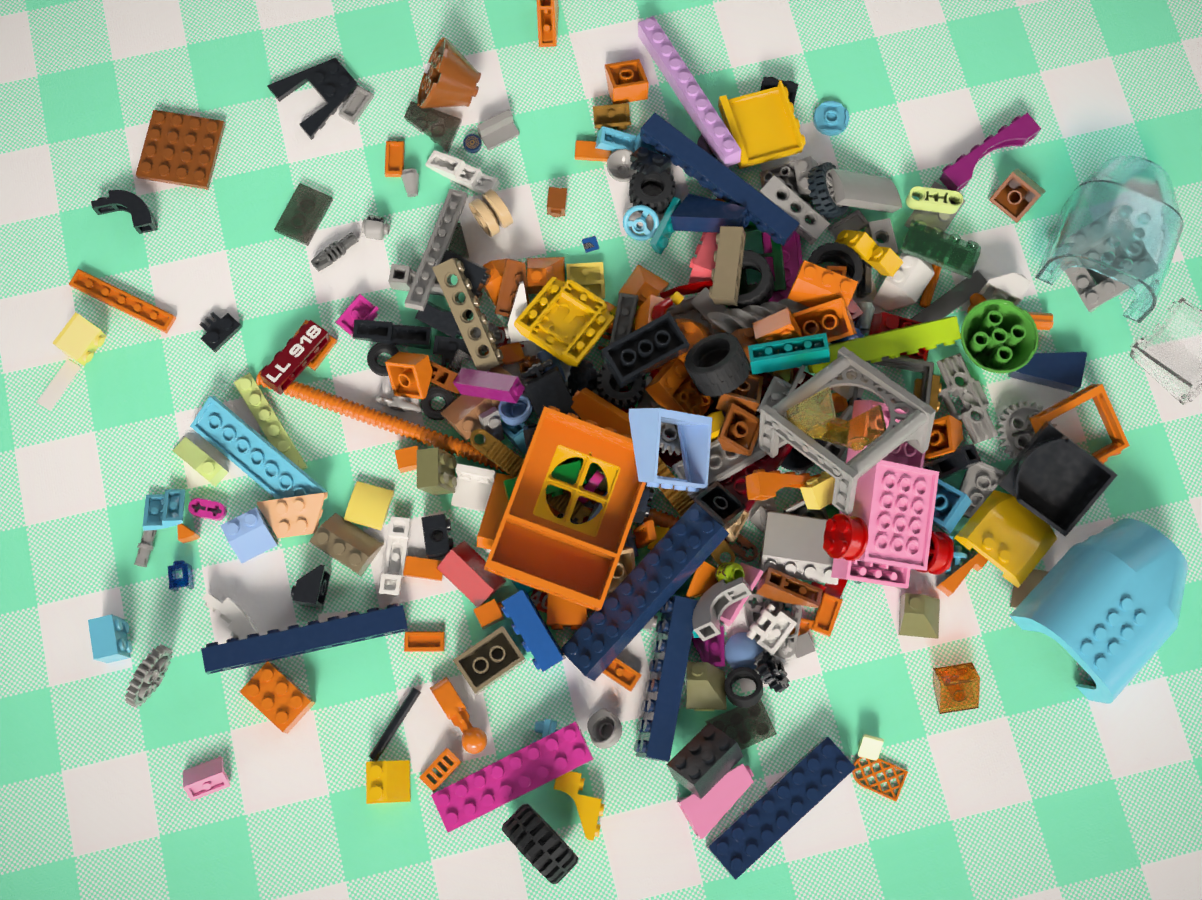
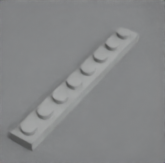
(435, 250)

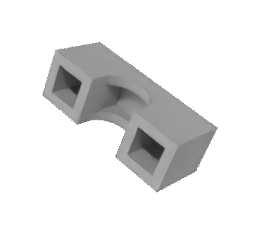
(403, 276)

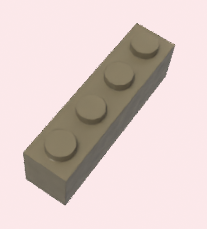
(728, 265)

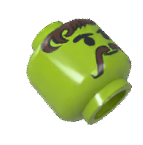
(729, 572)

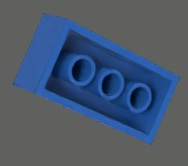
(533, 630)

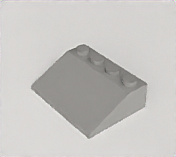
(796, 547)

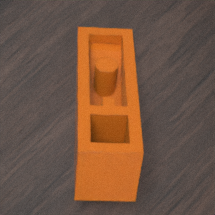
(547, 22)

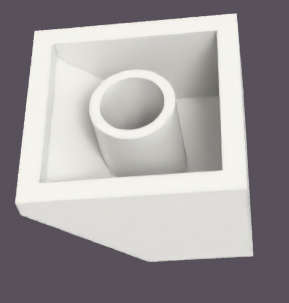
(1006, 287)

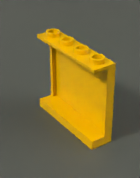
(762, 125)

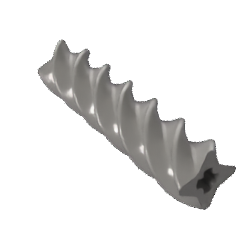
(743, 318)

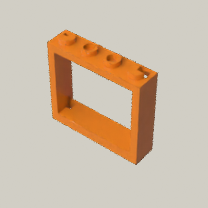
(1106, 413)

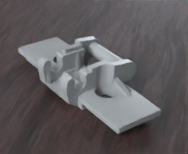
(971, 396)

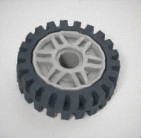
(823, 191)

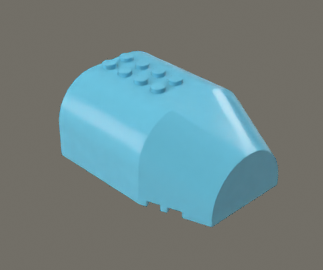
(1110, 603)

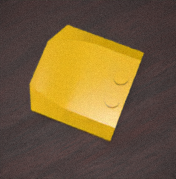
(565, 320)
(1007, 536)

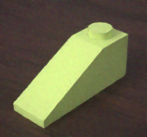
(200, 461)

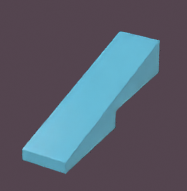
(614, 140)

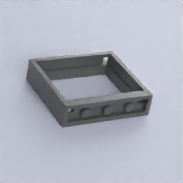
(906, 363)

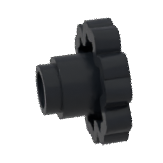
(582, 377)

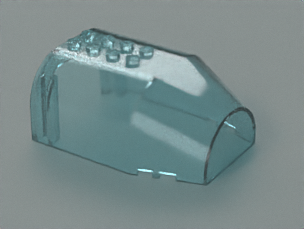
(1122, 226)

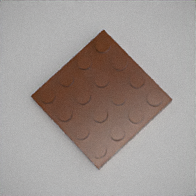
(180, 149)

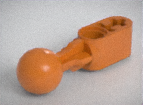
(473, 739)

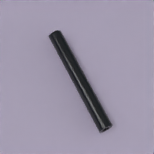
(394, 724)

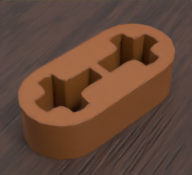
(747, 545)

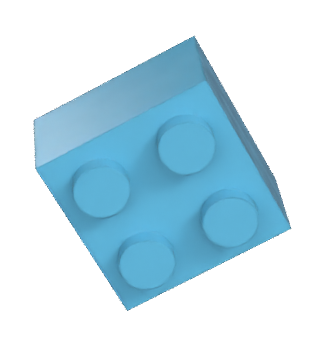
(109, 638)

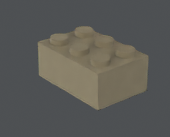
(489, 660)

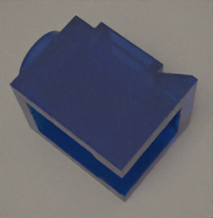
(186, 581)

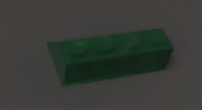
(941, 248)

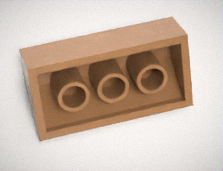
(464, 411)

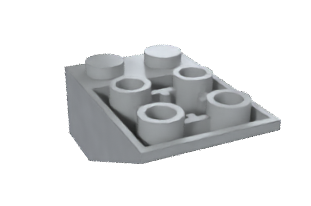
(794, 175)

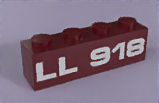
(295, 357)

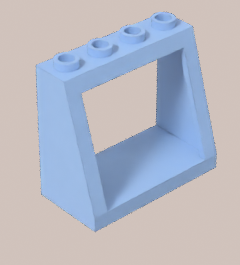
(694, 440)

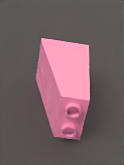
(707, 812)

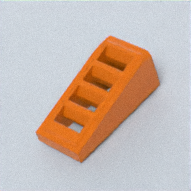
(447, 752)

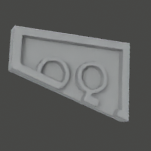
(978, 484)

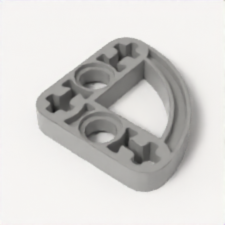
(797, 618)

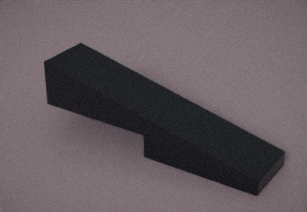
(392, 334)

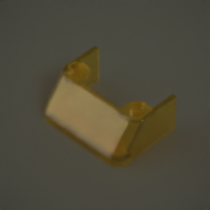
(818, 419)

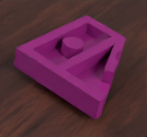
(712, 649)

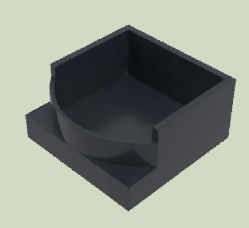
(1056, 478)

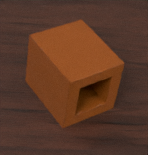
(557, 201)

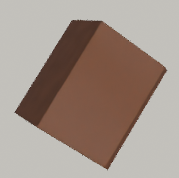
(739, 431)

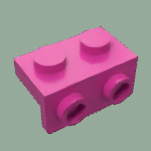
(359, 310)

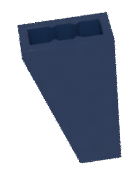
(707, 215)
(1054, 370)

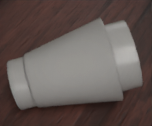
(411, 181)

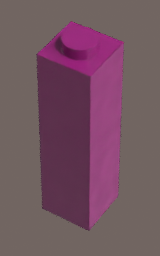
(489, 385)

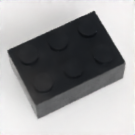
(705, 760)

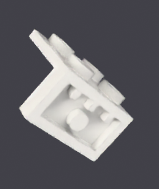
(473, 487)

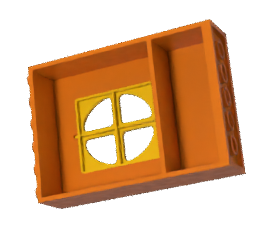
(552, 551)

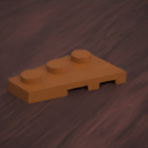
(513, 274)

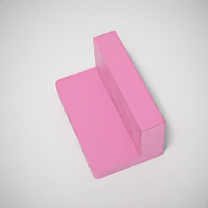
(205, 779)

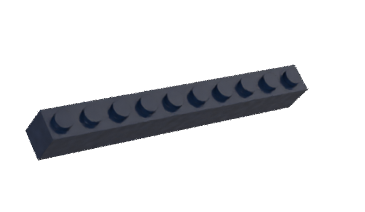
(718, 178)
(303, 639)

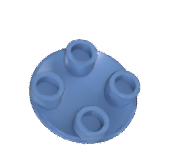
(741, 651)

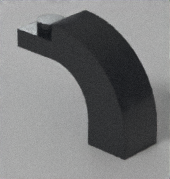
(126, 201)
(954, 462)

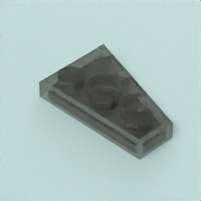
(434, 123)

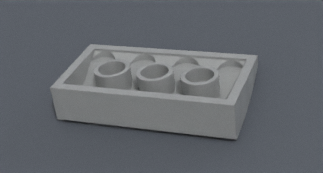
(865, 191)

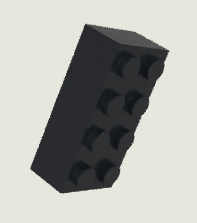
(644, 350)

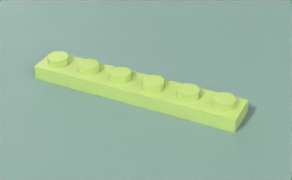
(267, 419)

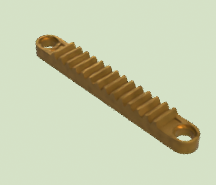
(512, 464)
(682, 502)

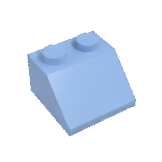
(249, 535)

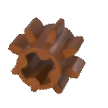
(527, 363)

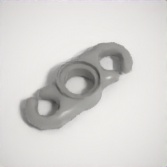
(398, 404)

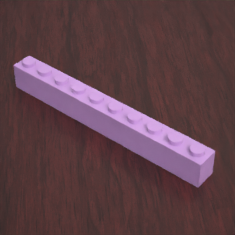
(689, 92)

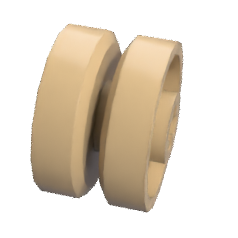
(491, 213)

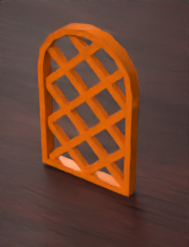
(891, 766)

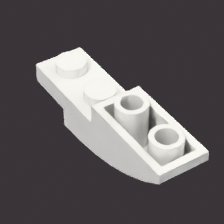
(241, 623)

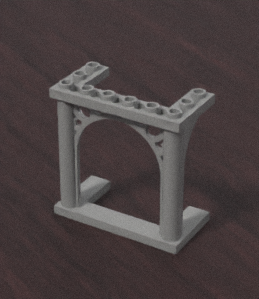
(841, 375)

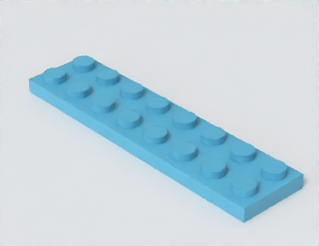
(252, 452)

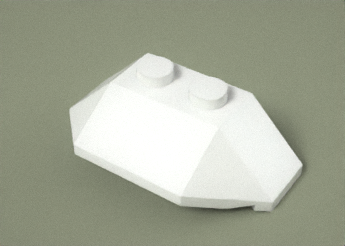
(905, 285)

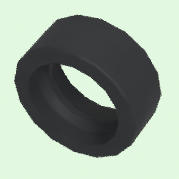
(743, 701)

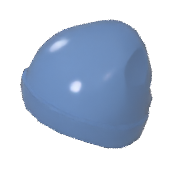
(515, 413)

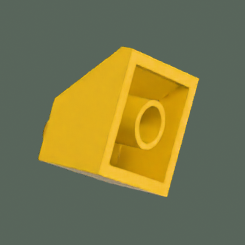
(388, 781)

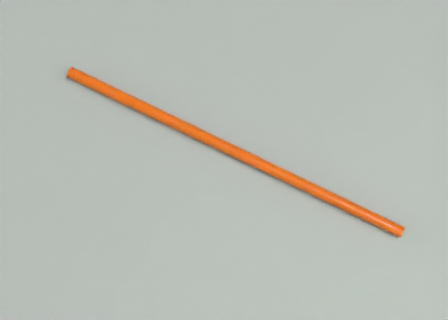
(419, 433)

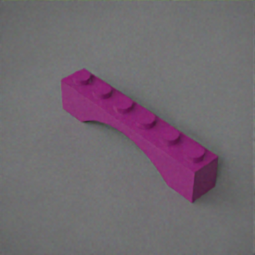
(1016, 134)

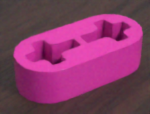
(592, 485)
(207, 514)

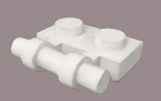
(775, 633)

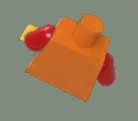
(654, 308)

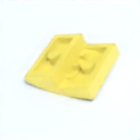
(588, 276)
(369, 505)

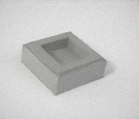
(804, 645)

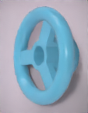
(634, 223)

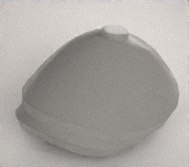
(604, 729)

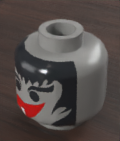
(375, 227)

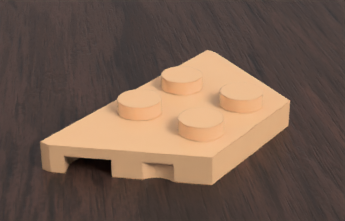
(294, 514)

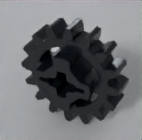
(771, 671)

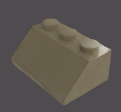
(346, 543)

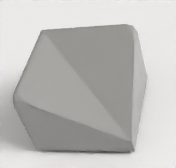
(759, 518)

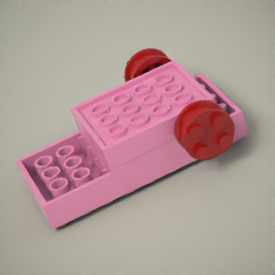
(889, 519)

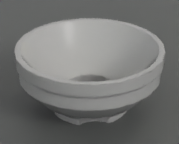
(617, 159)

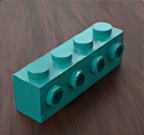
(789, 353)

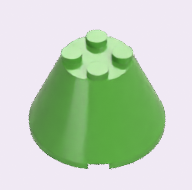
(999, 336)

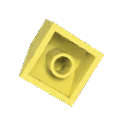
(79, 339)

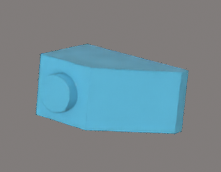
(516, 436)

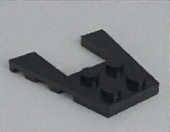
(329, 81)

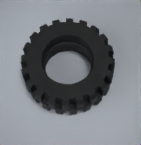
(540, 844)

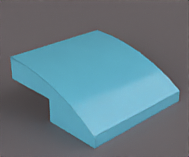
(164, 509)

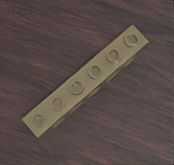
(451, 292)

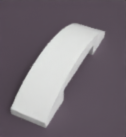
(395, 556)

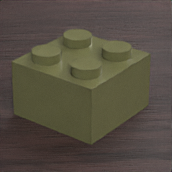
(436, 471)

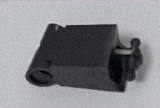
(547, 388)

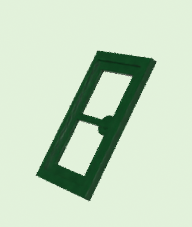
(777, 254)

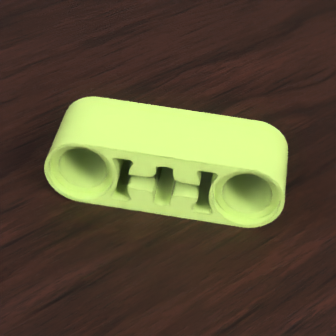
(936, 200)

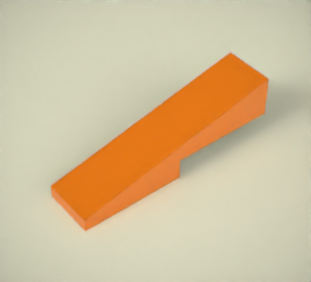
(951, 583)

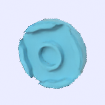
(831, 118)

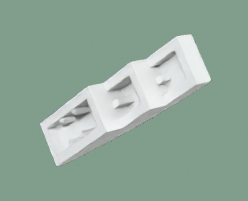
(459, 172)

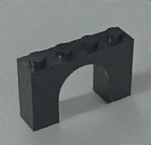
(443, 319)

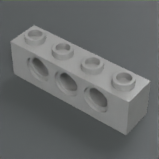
(809, 232)

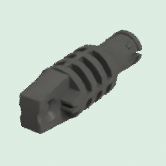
(333, 252)

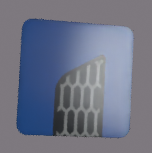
(590, 244)

